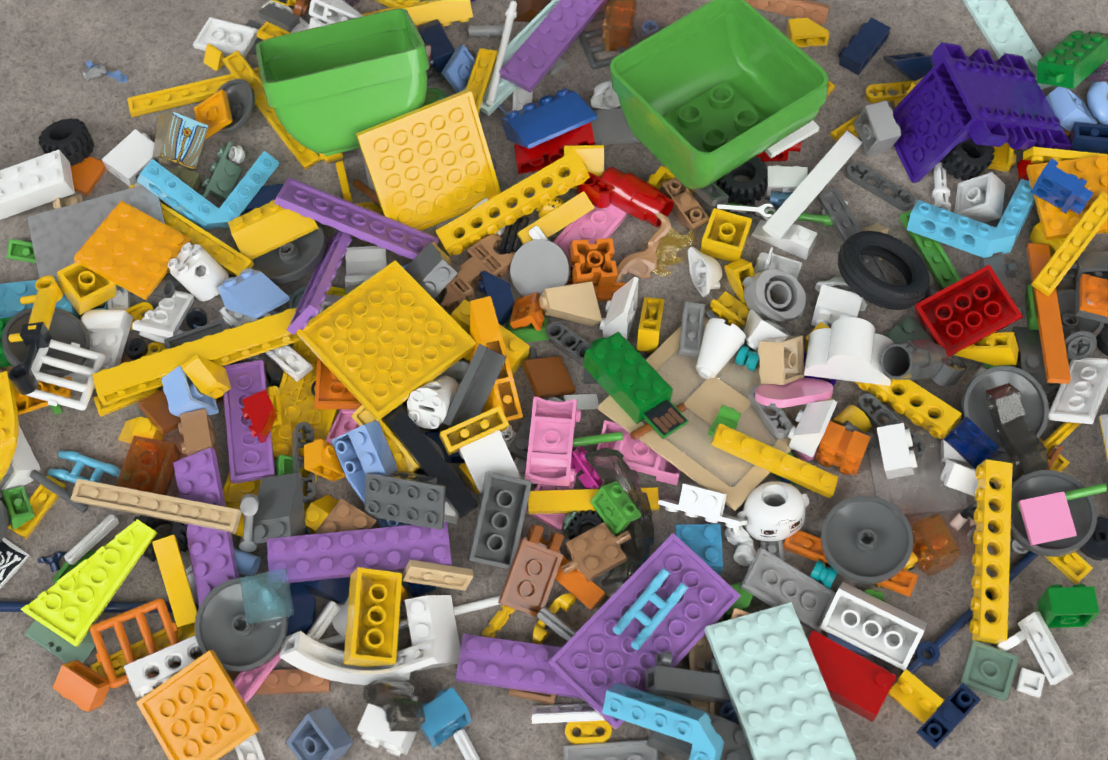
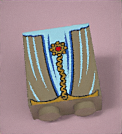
(179, 140)

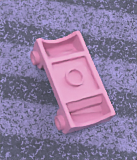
(551, 442)
(640, 456)

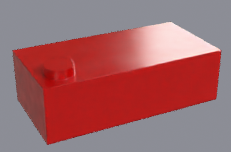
(850, 677)

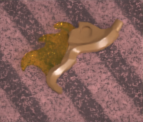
(659, 253)

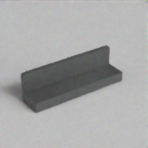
(475, 386)

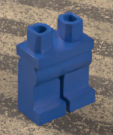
(1061, 189)

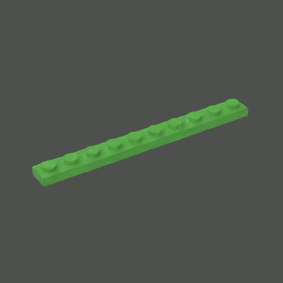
(935, 259)

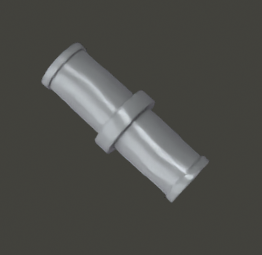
(485, 30)

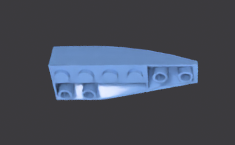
(364, 452)

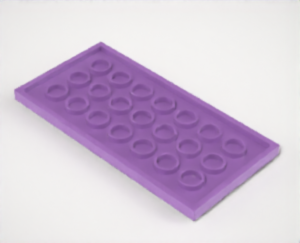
(600, 658)

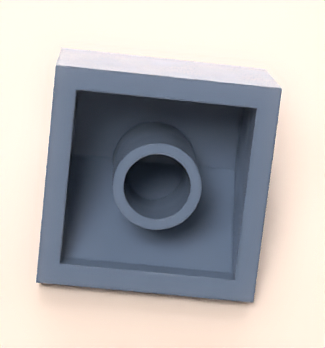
(319, 737)

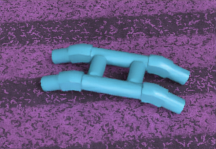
(81, 461)
(664, 609)

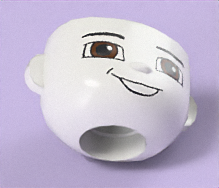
(774, 511)

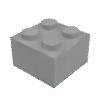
(877, 128)

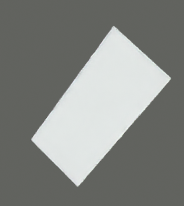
(584, 401)

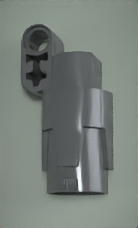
(921, 360)

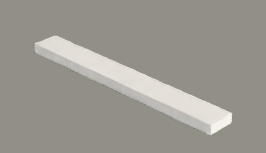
(812, 186)

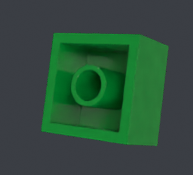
(1068, 606)

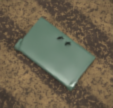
(60, 647)

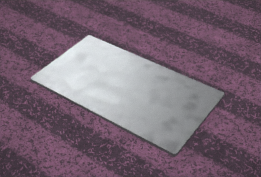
(63, 231)

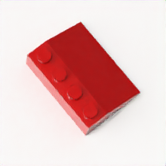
(967, 311)

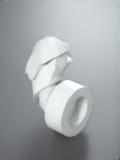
(745, 551)

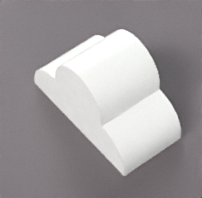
(847, 352)

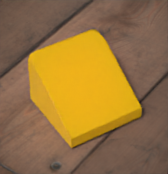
(213, 57)

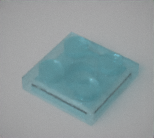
(266, 596)

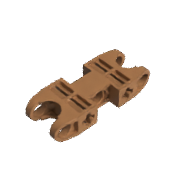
(478, 260)

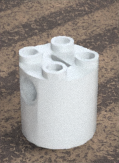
(198, 271)
(431, 402)

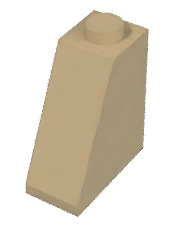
(572, 303)

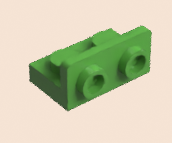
(615, 507)

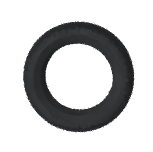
(874, 289)

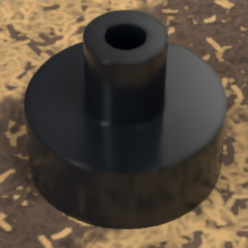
(196, 316)
(136, 348)

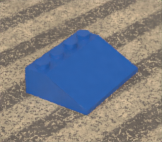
(547, 118)

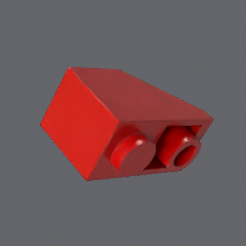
(261, 413)

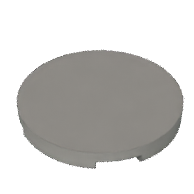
(539, 266)

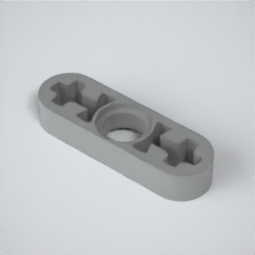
(771, 420)

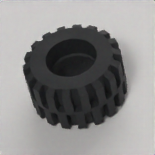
(69, 137)
(966, 166)
(745, 191)
(178, 529)

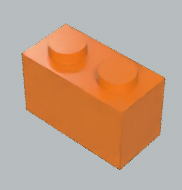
(81, 685)

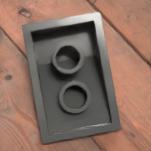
(1030, 354)
(279, 508)

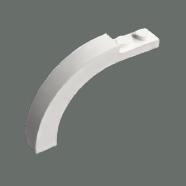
(328, 662)

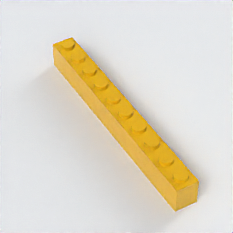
(221, 348)

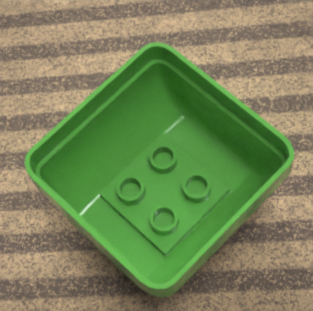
(345, 78)
(716, 90)

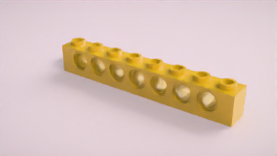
(516, 194)
(912, 393)
(1001, 475)

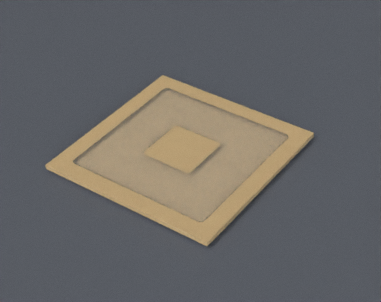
(691, 445)

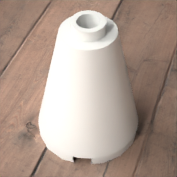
(718, 347)

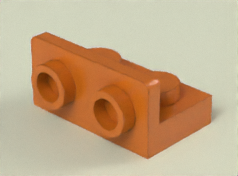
(527, 311)

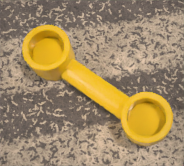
(565, 603)

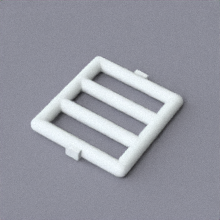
(87, 388)

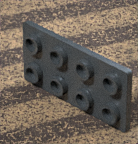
(406, 499)

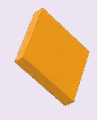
(214, 112)

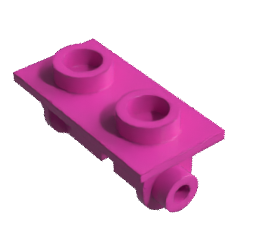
(590, 477)

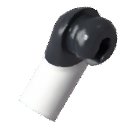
(963, 517)

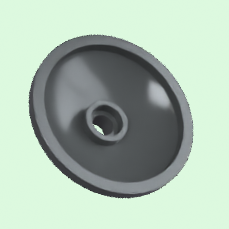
(241, 103)
(1066, 302)

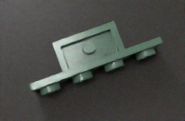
(222, 177)

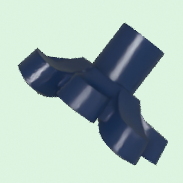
(52, 560)

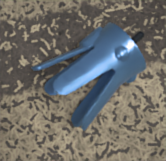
(778, 199)

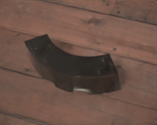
(1007, 416)
(396, 698)

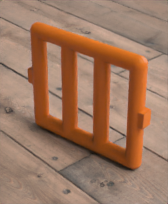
(117, 621)

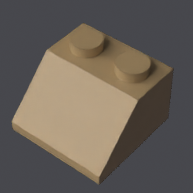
(781, 360)

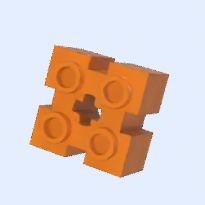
(593, 262)
(842, 448)

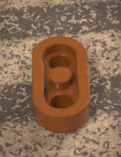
(301, 7)

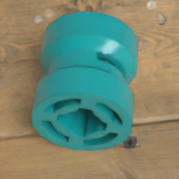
(752, 361)
(824, 574)

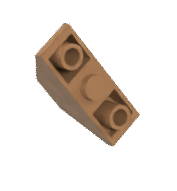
(685, 206)

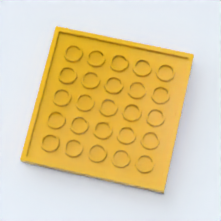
(430, 162)
(386, 339)

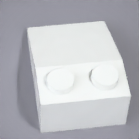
(621, 310)

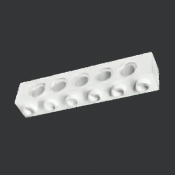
(160, 662)

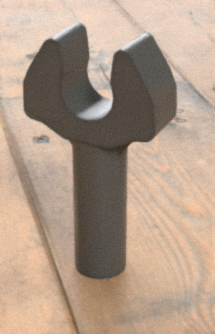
(874, 440)

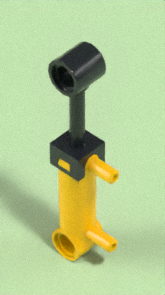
(36, 332)

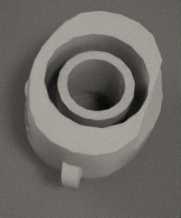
(787, 295)

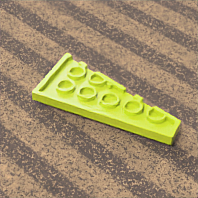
(87, 589)

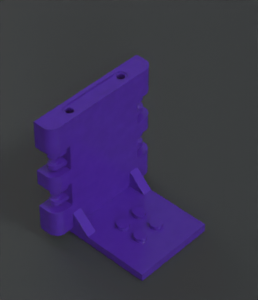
(976, 101)

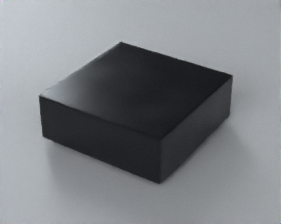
(272, 374)

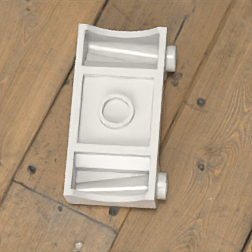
(108, 336)

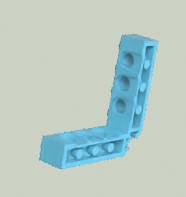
(195, 206)
(971, 234)
(665, 717)

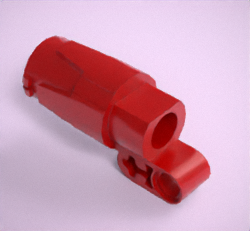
(628, 194)

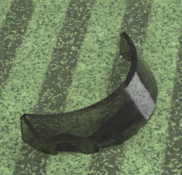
(613, 468)

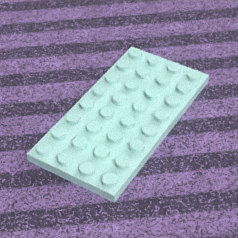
(777, 687)

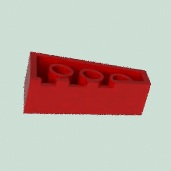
(552, 150)

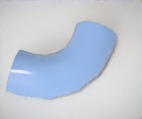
(1098, 102)

